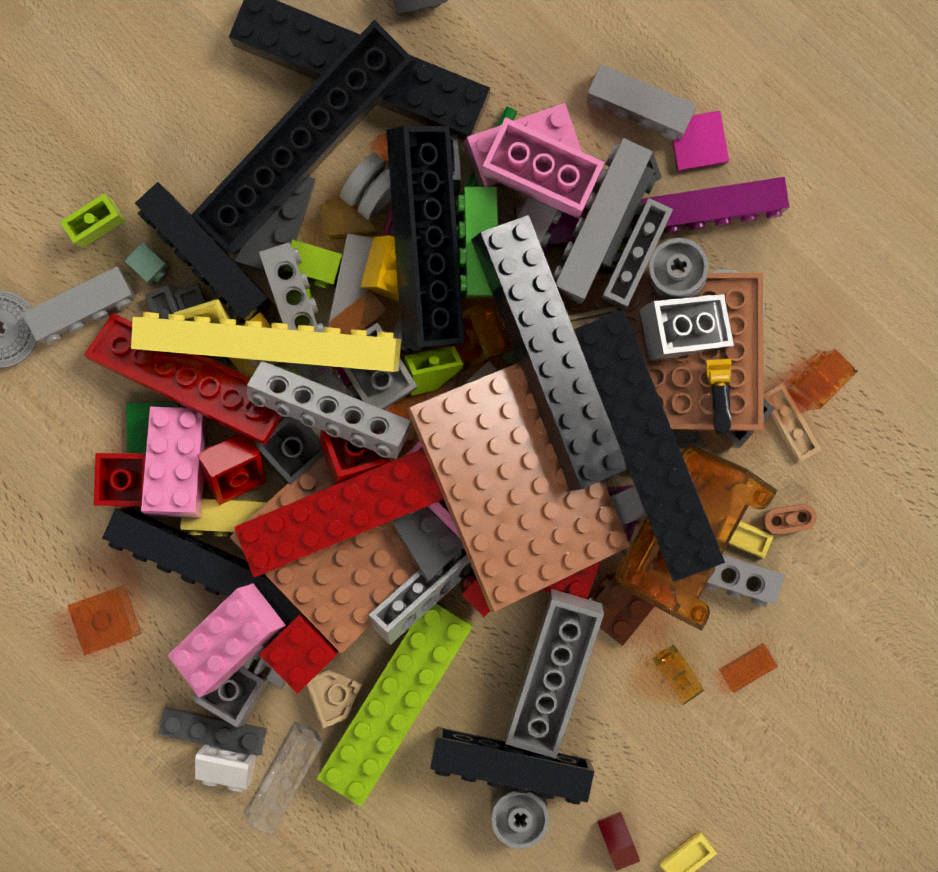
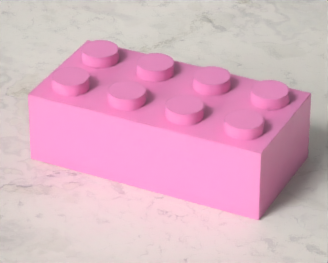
(550, 122)
(542, 168)
(172, 463)
(226, 640)

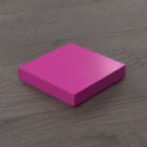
(702, 143)

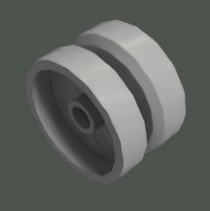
(368, 186)
(673, 256)
(523, 830)

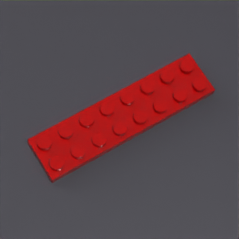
(186, 379)
(338, 513)

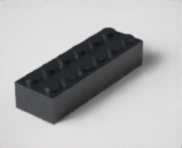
(199, 249)
(502, 764)

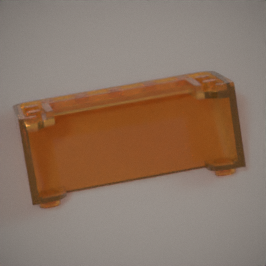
(725, 496)

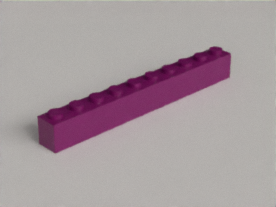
(699, 208)

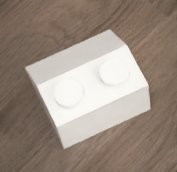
(224, 767)

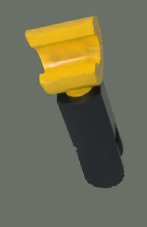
(719, 374)

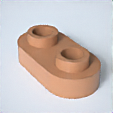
(788, 519)

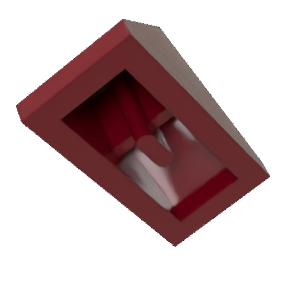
(618, 841)

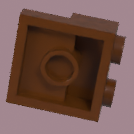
(621, 609)

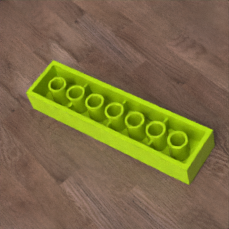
(394, 703)

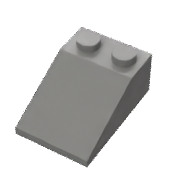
(685, 326)
(381, 387)

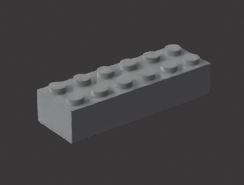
(603, 217)
(554, 673)

